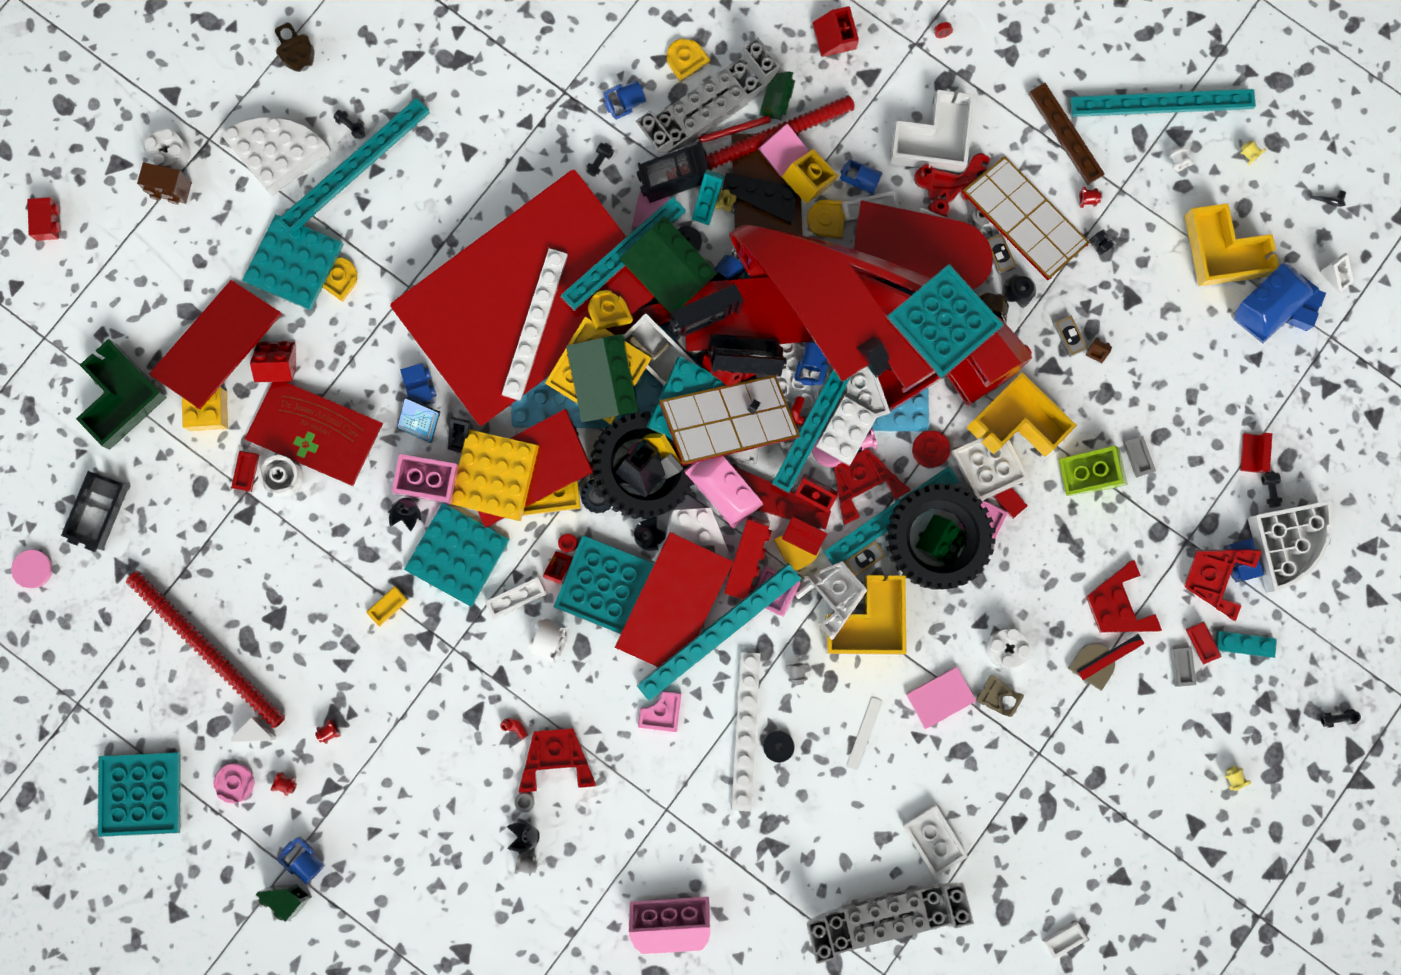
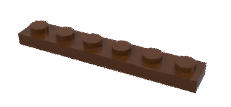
(1066, 134)

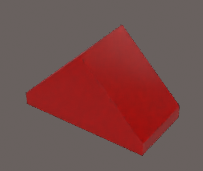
(558, 568)

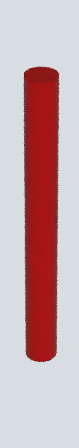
(734, 129)

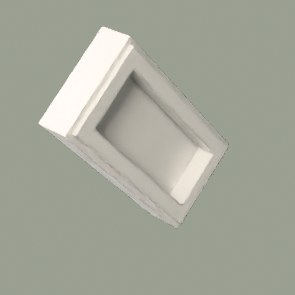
(1065, 940)

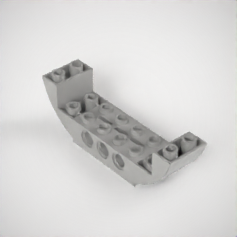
(711, 101)
(888, 918)

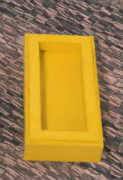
(387, 606)

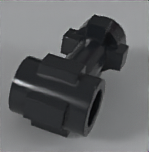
(356, 128)
(604, 151)
(1271, 479)
(1349, 715)

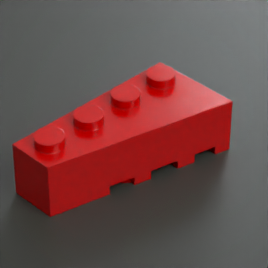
(747, 557)

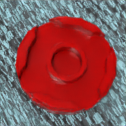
(931, 449)

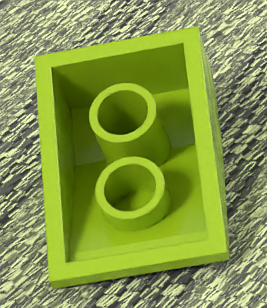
(1093, 471)

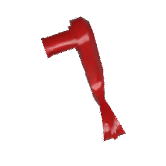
(948, 184)

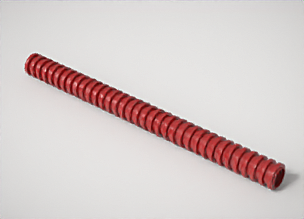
(798, 124)
(205, 649)

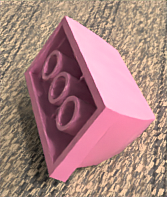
(724, 489)
(669, 925)

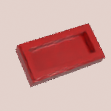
(245, 471)
(1203, 642)

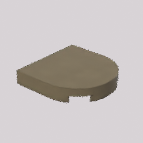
(1087, 655)

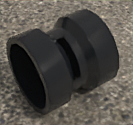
(1099, 238)

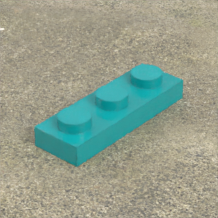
(707, 197)
(1246, 644)

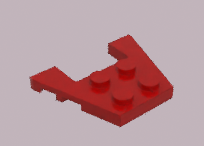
(862, 475)
(1211, 573)
(1112, 607)
(552, 751)

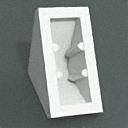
(1339, 273)
(253, 731)

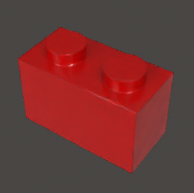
(43, 219)
(816, 493)

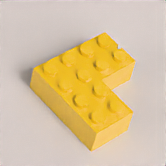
(1221, 256)
(1025, 410)
(881, 626)

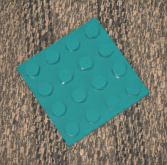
(293, 264)
(945, 321)
(682, 380)
(457, 554)
(602, 584)
(139, 794)

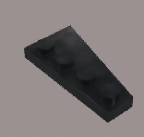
(768, 196)

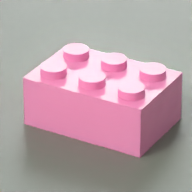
(425, 479)

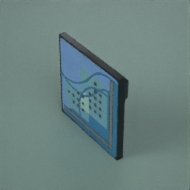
(418, 419)

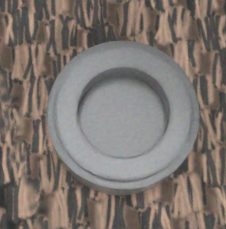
(524, 802)

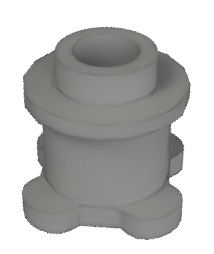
(976, 220)
(797, 673)
(526, 865)

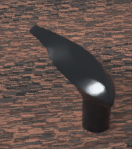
(1334, 201)

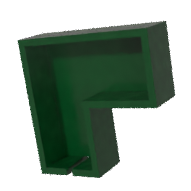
(126, 396)

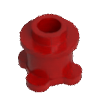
(1089, 197)
(942, 203)
(327, 732)
(284, 784)

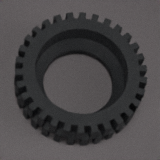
(637, 506)
(976, 528)

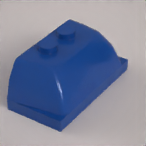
(1274, 302)

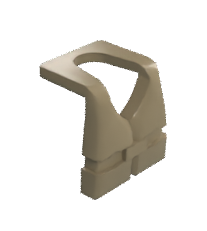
(637, 344)
(992, 695)

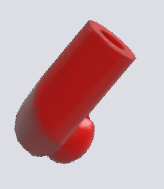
(796, 410)
(514, 725)

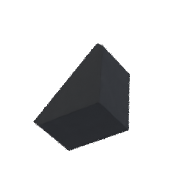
(875, 355)
(458, 433)

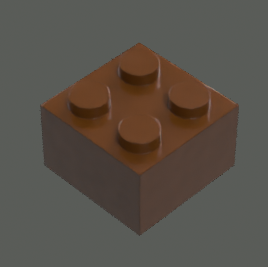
(164, 183)

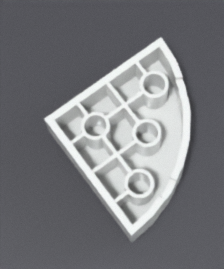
(275, 149)
(1291, 542)

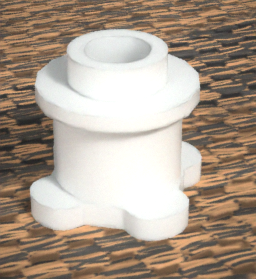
(1180, 159)

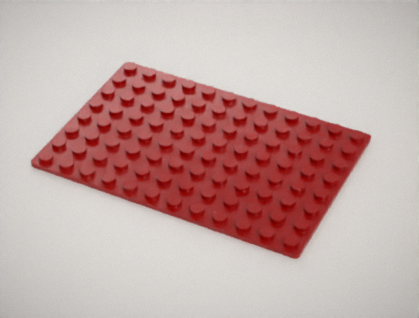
(478, 301)

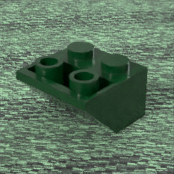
(778, 95)
(942, 540)
(283, 900)

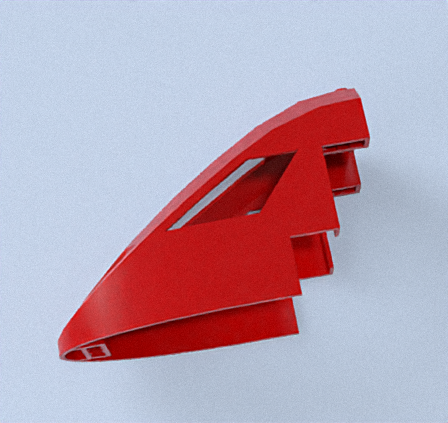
(849, 308)

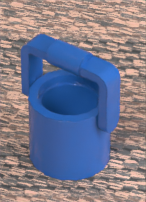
(629, 95)
(866, 179)
(728, 269)
(812, 360)
(305, 865)

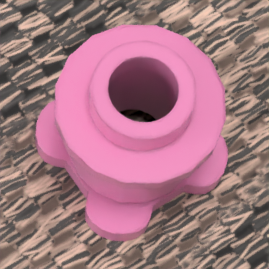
(869, 441)

